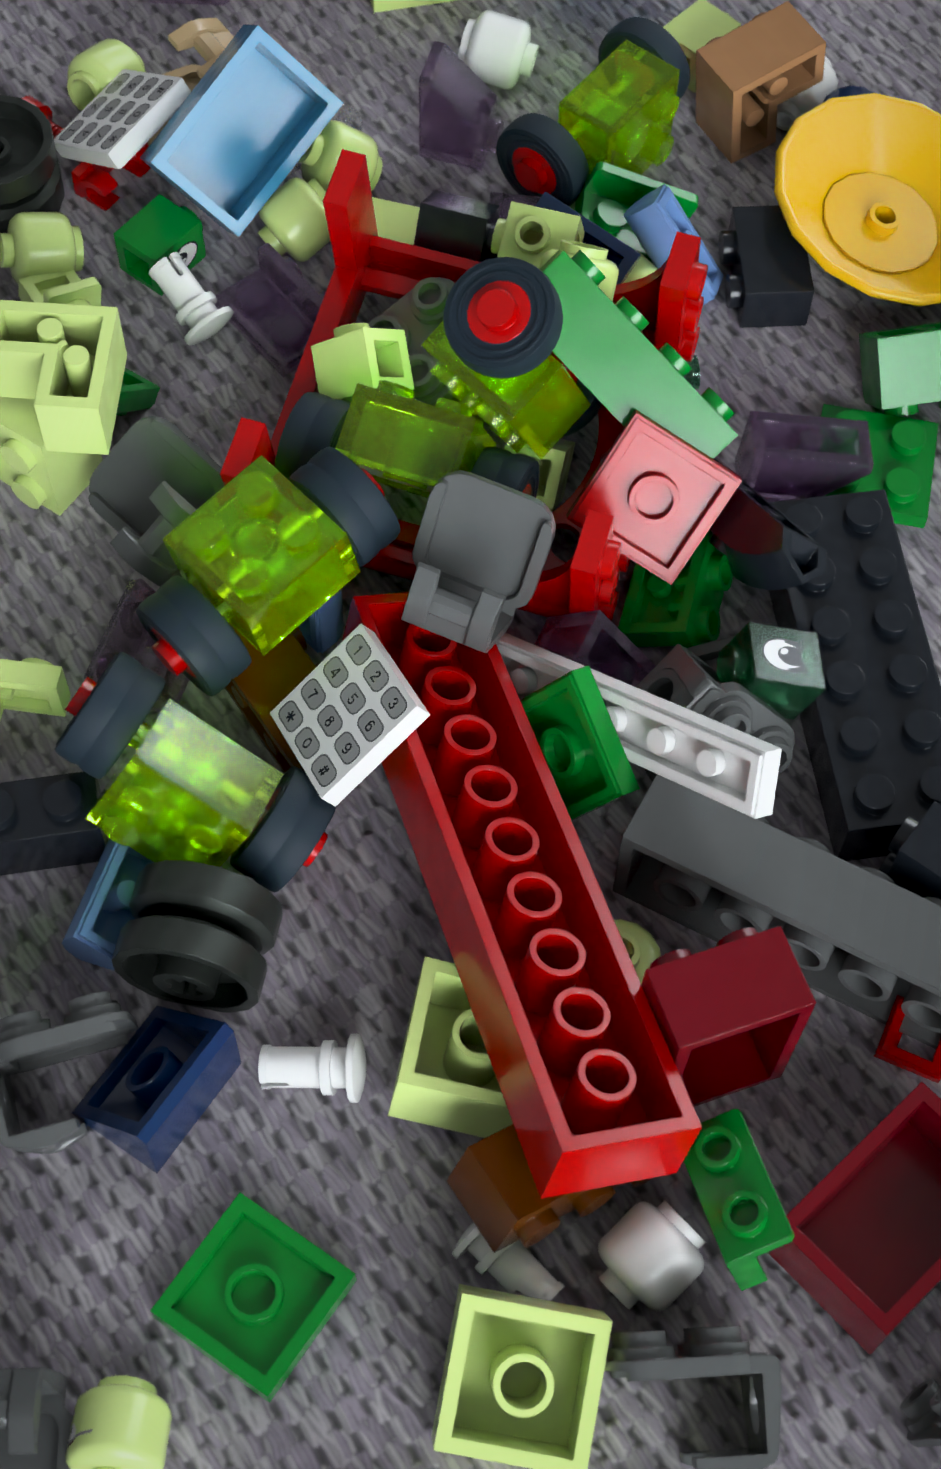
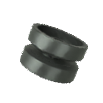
(28, 161)
(198, 936)

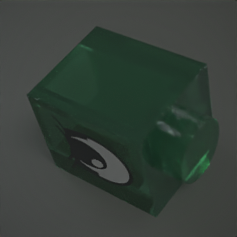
(774, 665)

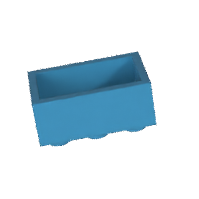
(242, 129)

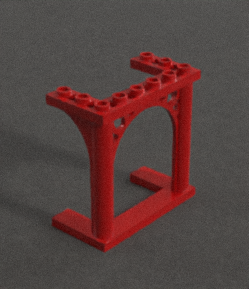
(373, 264)

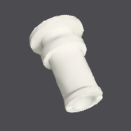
(190, 300)
(316, 1067)
(511, 1266)

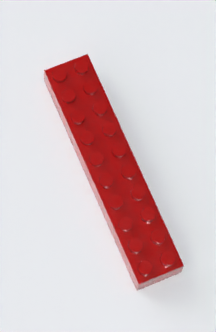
(528, 923)

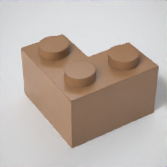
(750, 74)

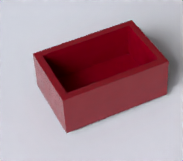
(730, 1011)
(874, 1225)

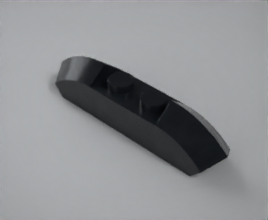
(764, 544)

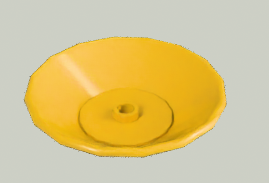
(866, 194)

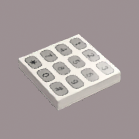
(122, 118)
(349, 714)

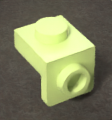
(60, 288)
(33, 687)

